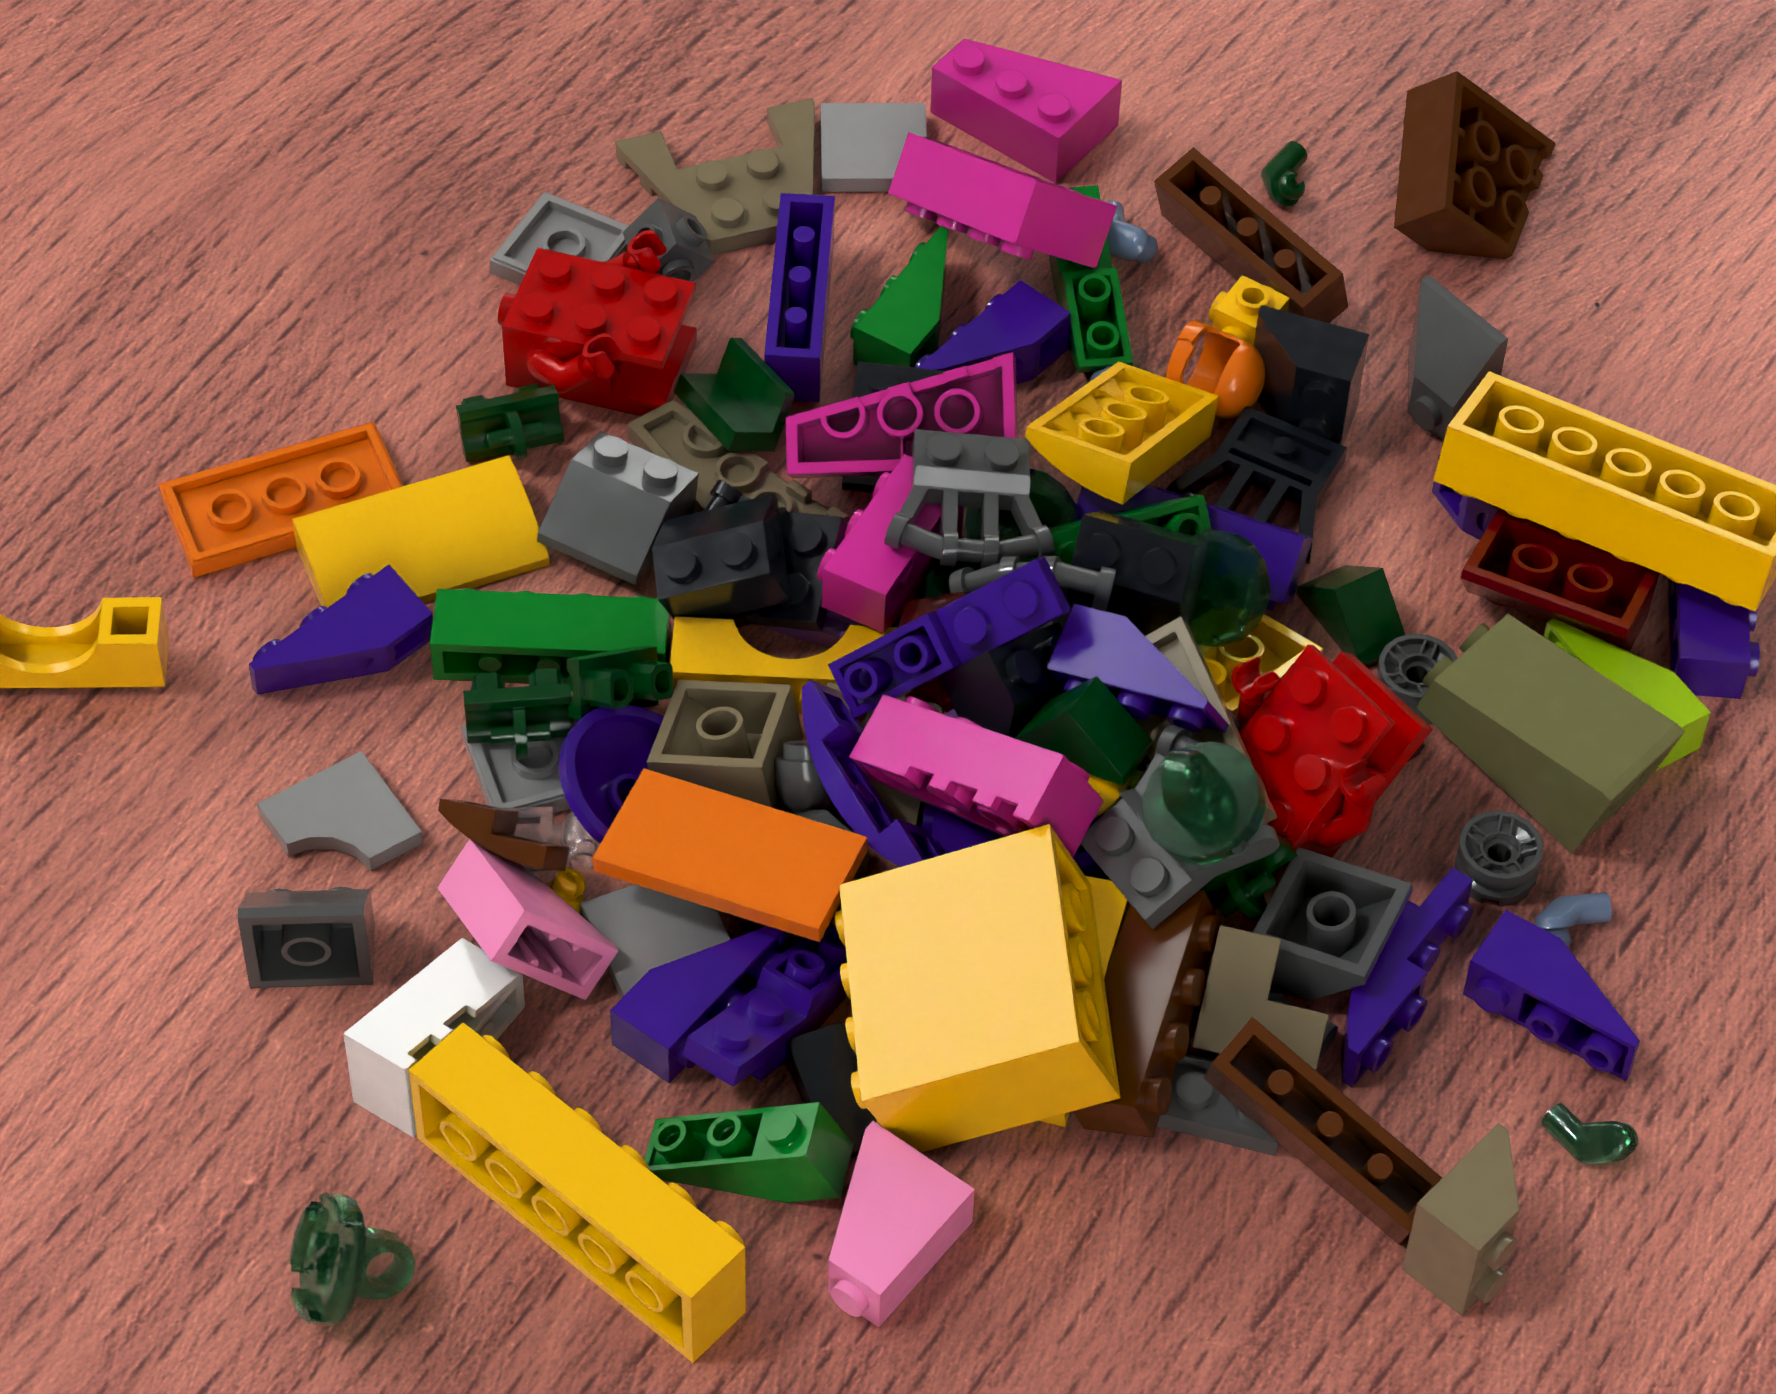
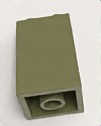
(1547, 727)

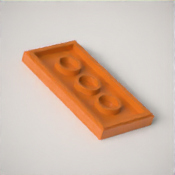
(249, 504)
(730, 854)

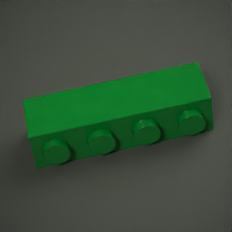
(537, 631)

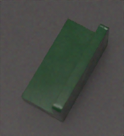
(741, 402)

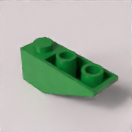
(909, 311)
(756, 1152)

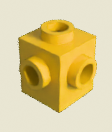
(1239, 308)

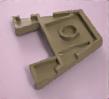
(734, 195)

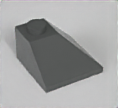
(1447, 356)

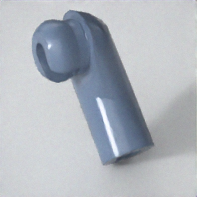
(1128, 240)
(1572, 911)

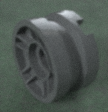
(1407, 662)
(1515, 854)

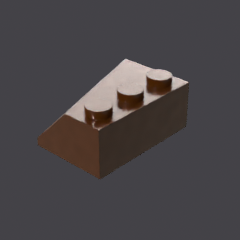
(1465, 170)

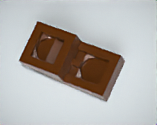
(495, 831)

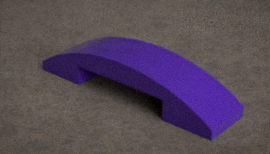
(831, 738)

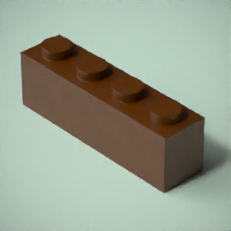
(1248, 237)
(1150, 1000)
(1322, 1128)

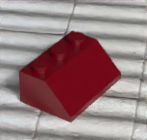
(1560, 579)

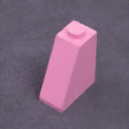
(525, 922)
(893, 1225)

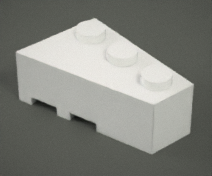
(417, 1017)

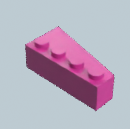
(999, 203)
(876, 430)
(975, 772)

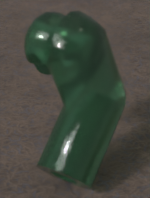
(1590, 1141)

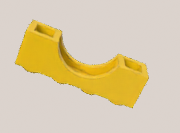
(113, 647)
(717, 652)

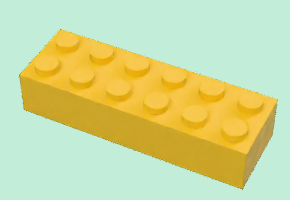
(1614, 489)
(580, 1191)

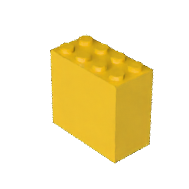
(976, 991)

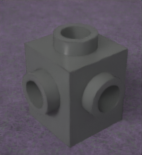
(681, 234)

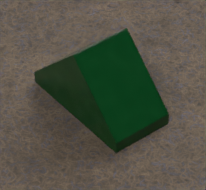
(1354, 610)
(1090, 731)

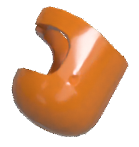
(1225, 367)

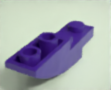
(949, 636)
(1396, 984)
(790, 999)

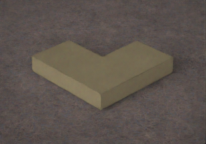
(1240, 990)

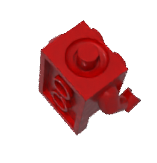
(600, 328)
(1324, 744)

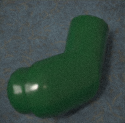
(1280, 175)

